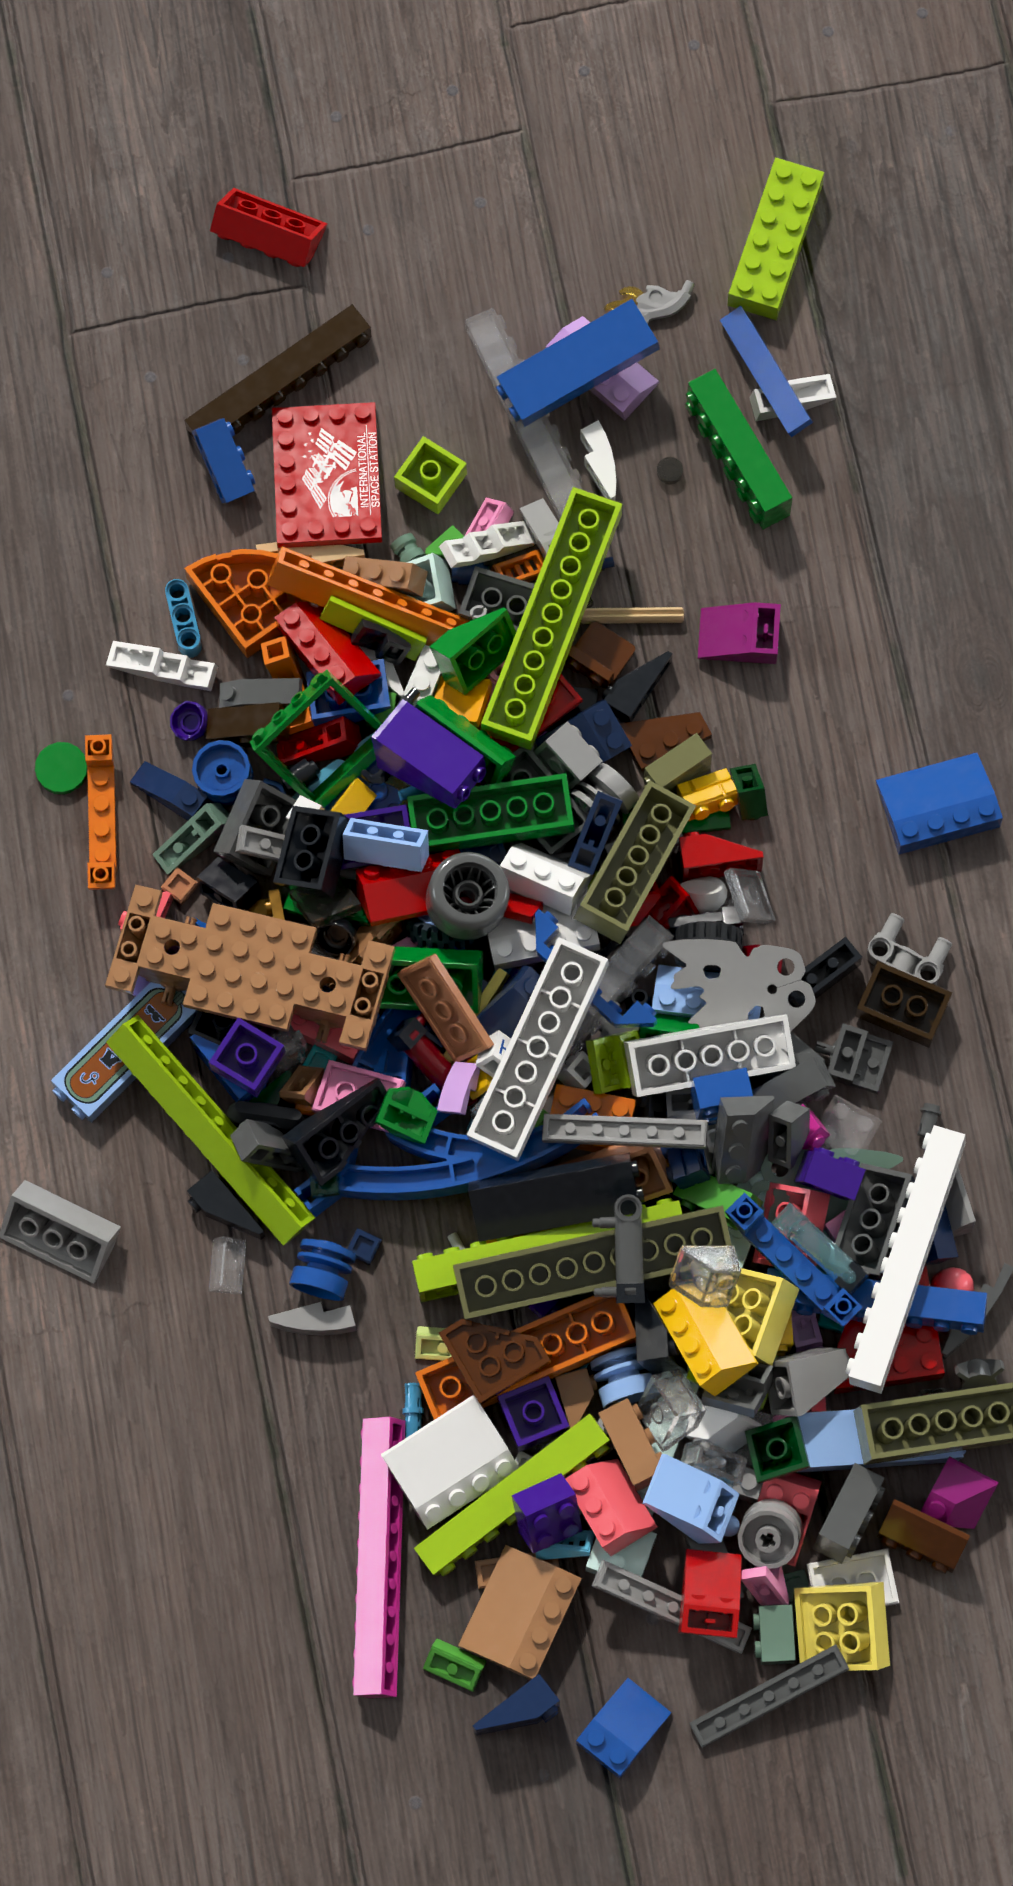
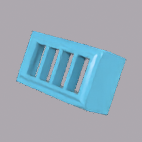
(565, 1550)

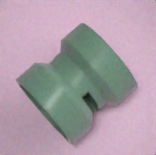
(406, 548)

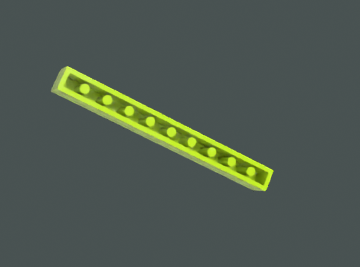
(208, 1128)

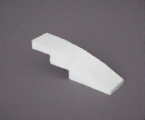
(488, 544)
(161, 666)

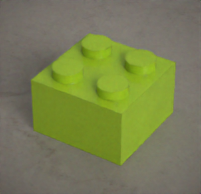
(430, 475)

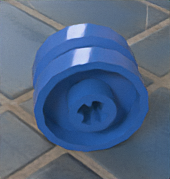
(221, 770)

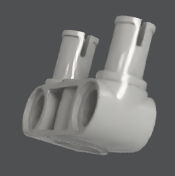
(904, 957)

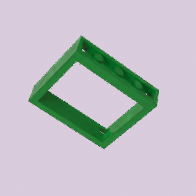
(281, 719)

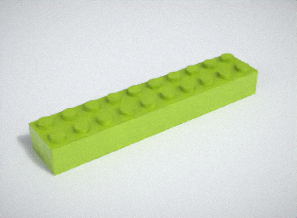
(551, 618)
(436, 1274)

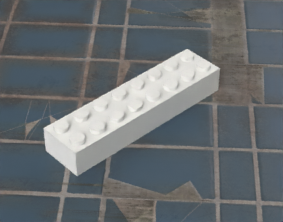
(538, 1049)

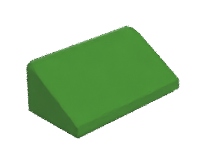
(454, 1664)

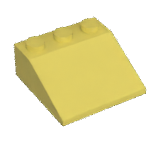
(761, 1311)
(844, 1616)

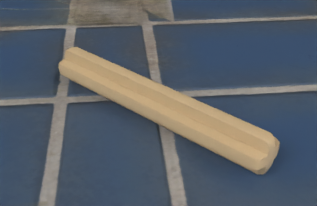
(633, 615)

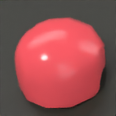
(953, 1279)

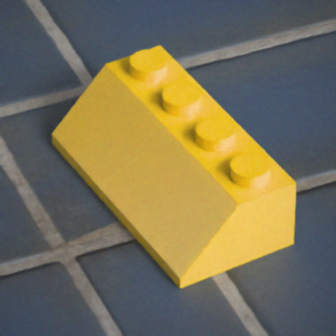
(706, 1341)

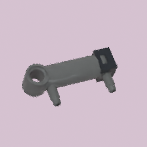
(628, 1253)

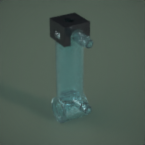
(820, 1248)

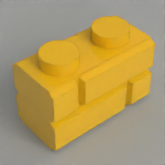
(709, 793)

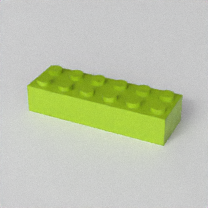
(775, 238)

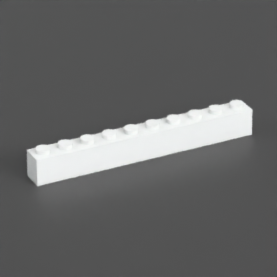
(907, 1259)

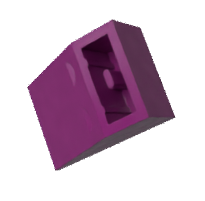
(740, 633)

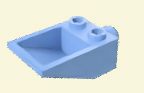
(692, 1501)

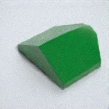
(406, 1114)

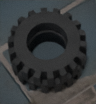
(709, 930)

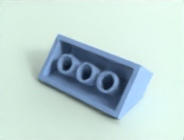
(683, 1001)

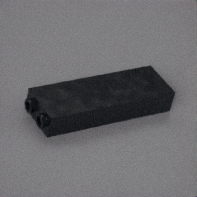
(553, 1196)

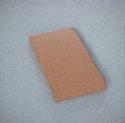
(445, 1008)

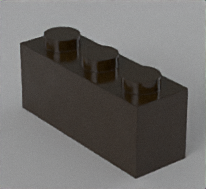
(241, 722)

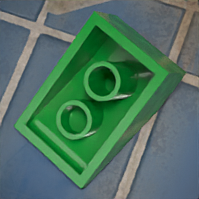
(474, 649)

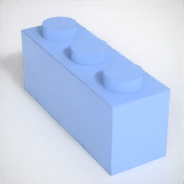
(386, 844)

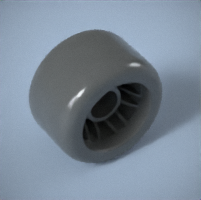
(471, 877)

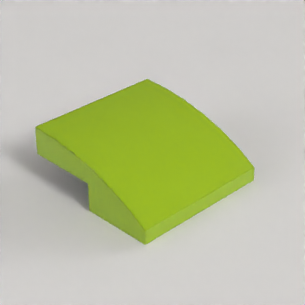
(609, 1061)

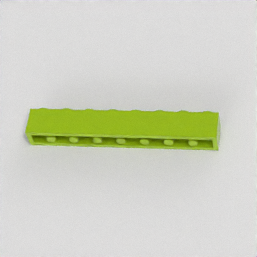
(496, 1508)

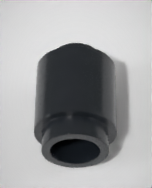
(305, 771)

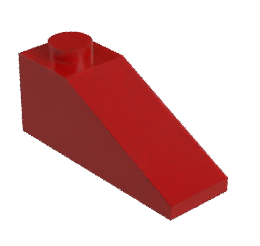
(322, 742)

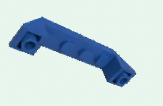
(635, 1017)
(791, 1263)

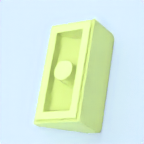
(430, 1344)

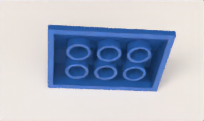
(939, 803)

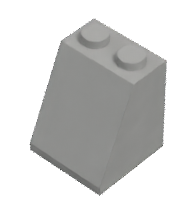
(805, 1379)

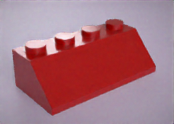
(267, 227)
(326, 647)
(397, 893)

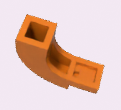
(283, 663)

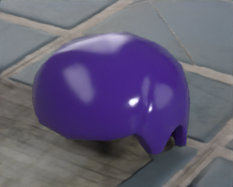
(189, 721)

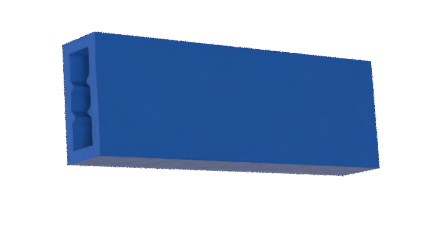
(577, 363)

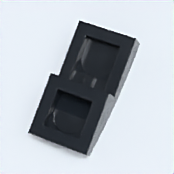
(381, 640)

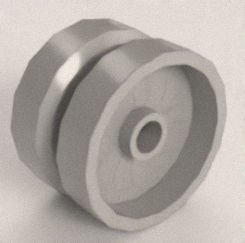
(775, 1518)

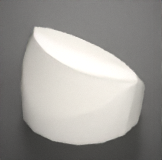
(706, 893)

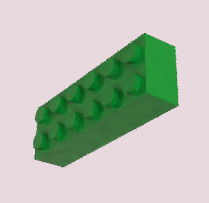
(738, 449)
(496, 814)

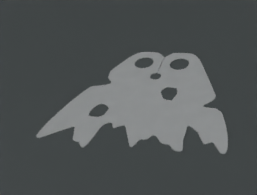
(741, 981)

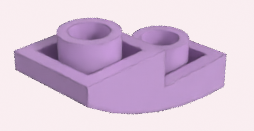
(457, 1087)

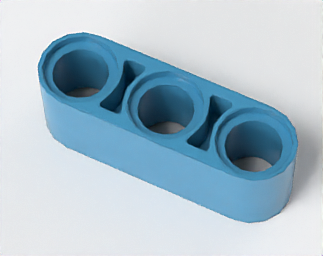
(179, 607)

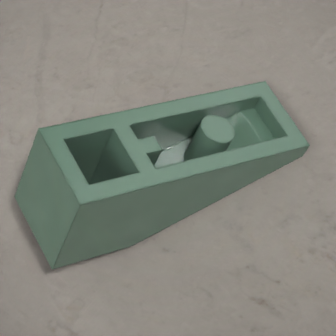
(193, 837)

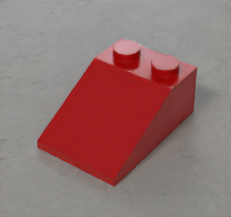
(712, 856)

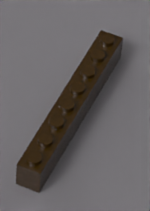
(286, 372)

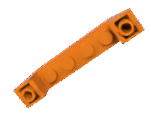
(101, 812)

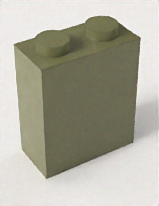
(680, 764)

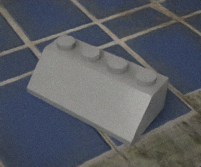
(58, 1231)

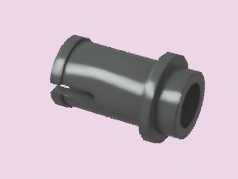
(928, 1119)

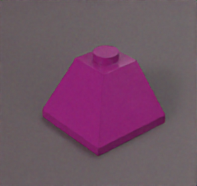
(959, 1495)

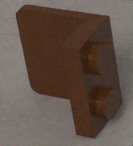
(600, 655)

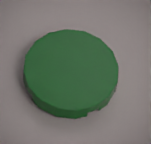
(61, 768)

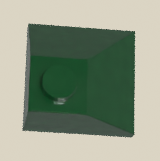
(777, 1449)

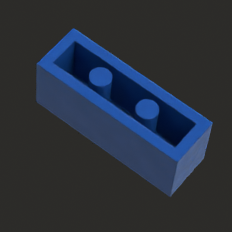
(224, 460)

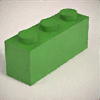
(712, 1194)

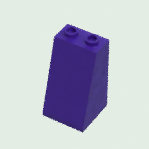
(427, 755)

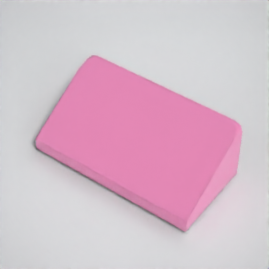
(490, 513)

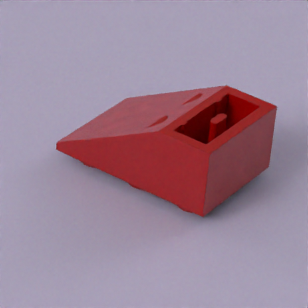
(710, 1594)

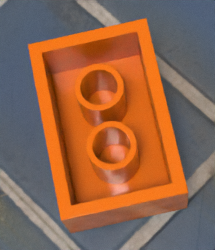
(602, 1104)

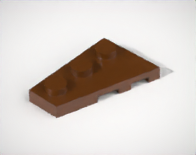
(659, 735)

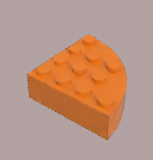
(239, 595)

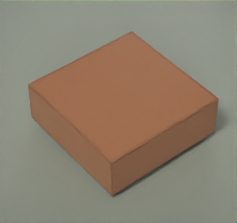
(179, 885)

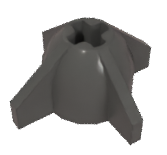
(978, 1372)

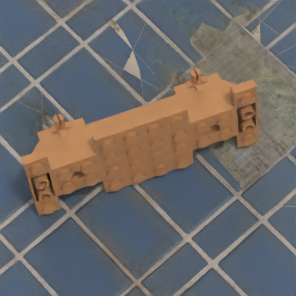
(250, 969)

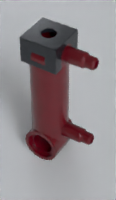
(411, 1038)

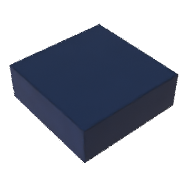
(364, 1246)

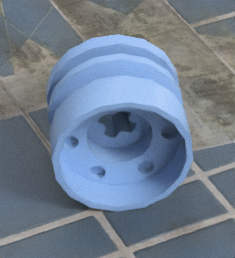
(623, 1376)

